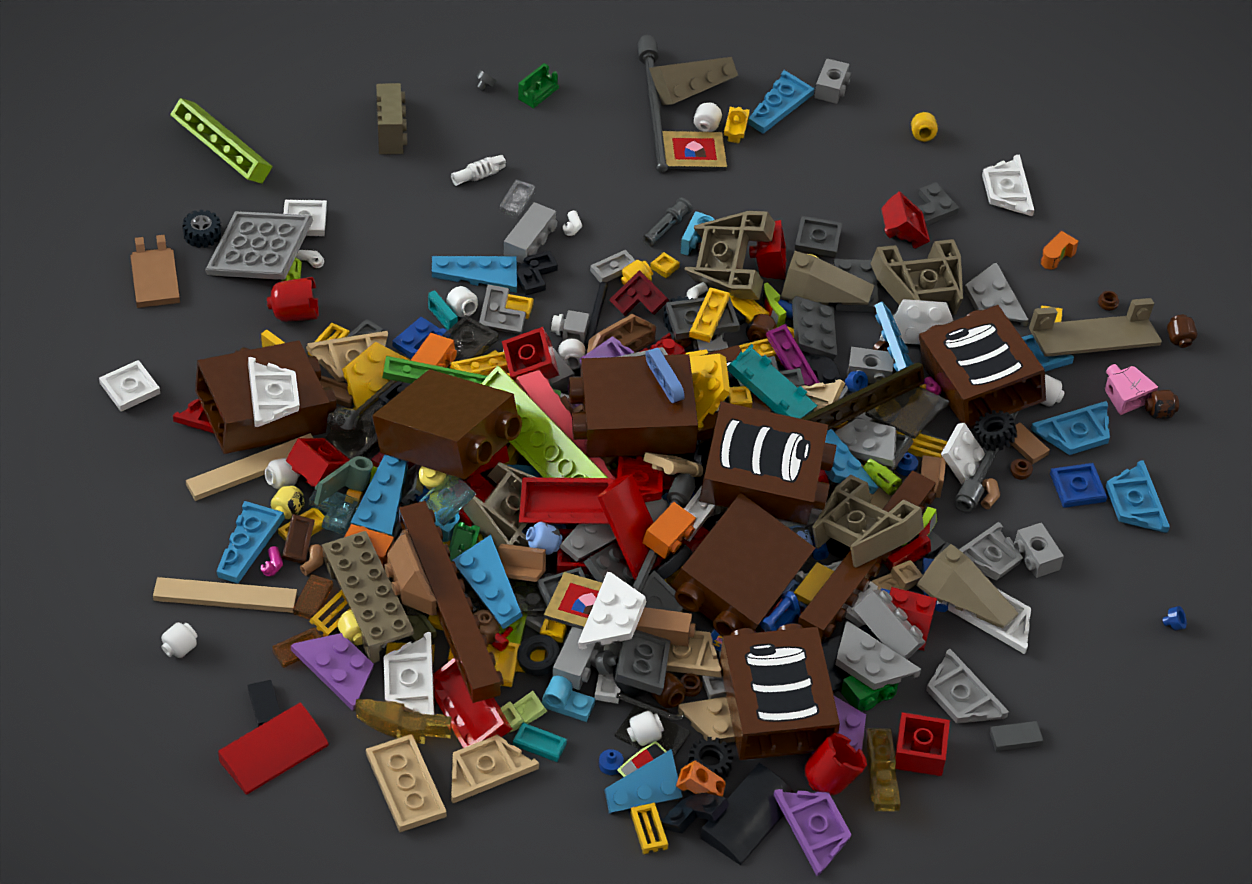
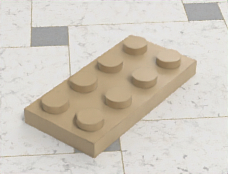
(406, 783)

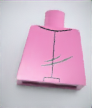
(1128, 388)

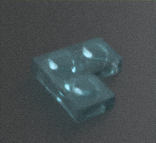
(339, 510)

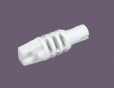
(479, 170)

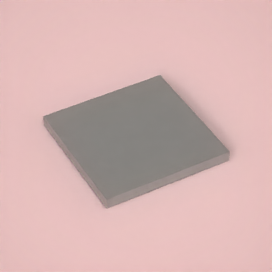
(259, 245)

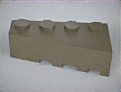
(686, 79)
(390, 118)

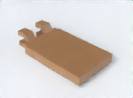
(154, 274)

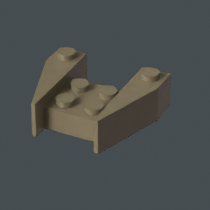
(725, 249)
(924, 279)
(501, 509)
(862, 526)

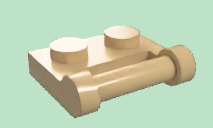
(673, 464)

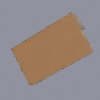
(934, 469)
(522, 562)

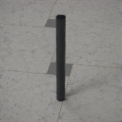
(596, 312)

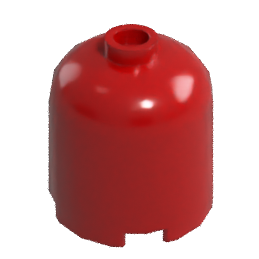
(294, 300)
(834, 765)

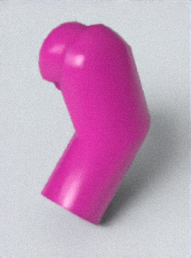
(932, 385)
(274, 564)

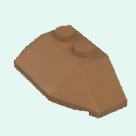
(630, 331)
(409, 577)

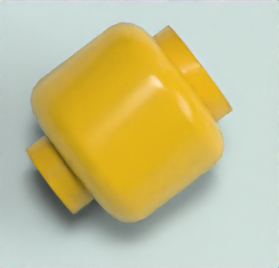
(924, 126)
(631, 269)

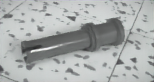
(672, 217)

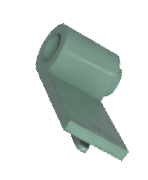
(353, 474)

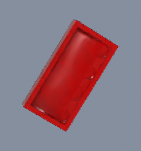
(562, 500)
(628, 520)
(469, 720)
(272, 748)

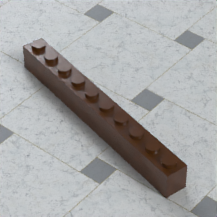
(848, 581)
(452, 606)

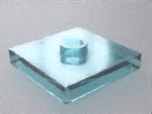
(448, 498)

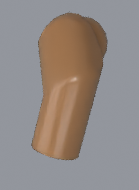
(993, 493)
(315, 561)

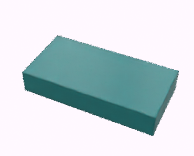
(441, 310)
(539, 742)

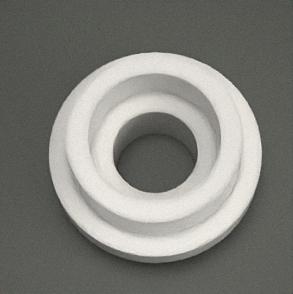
(558, 324)

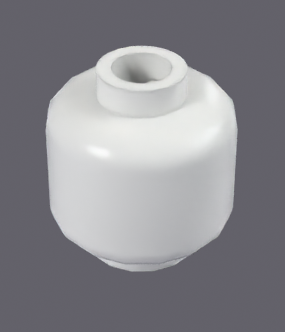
(707, 117)
(462, 301)
(571, 351)
(1053, 391)
(280, 474)
(179, 640)
(645, 728)

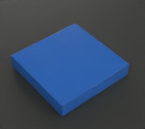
(1078, 485)

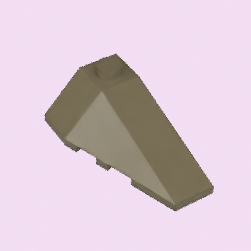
(823, 282)
(960, 582)

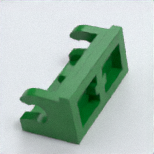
(537, 86)
(462, 539)

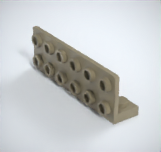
(1094, 334)
(367, 591)

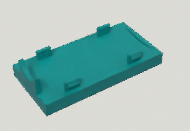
(770, 385)

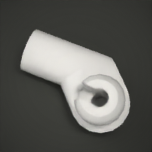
(574, 224)
(312, 257)
(697, 290)

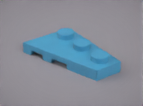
(647, 785)

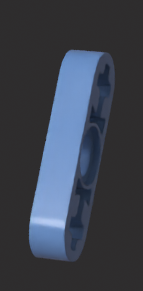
(664, 375)

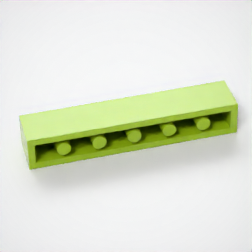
(221, 140)

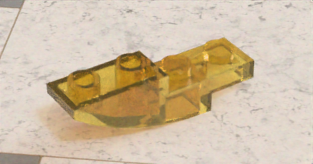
(395, 722)
(882, 770)

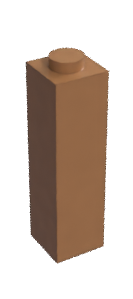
(667, 625)

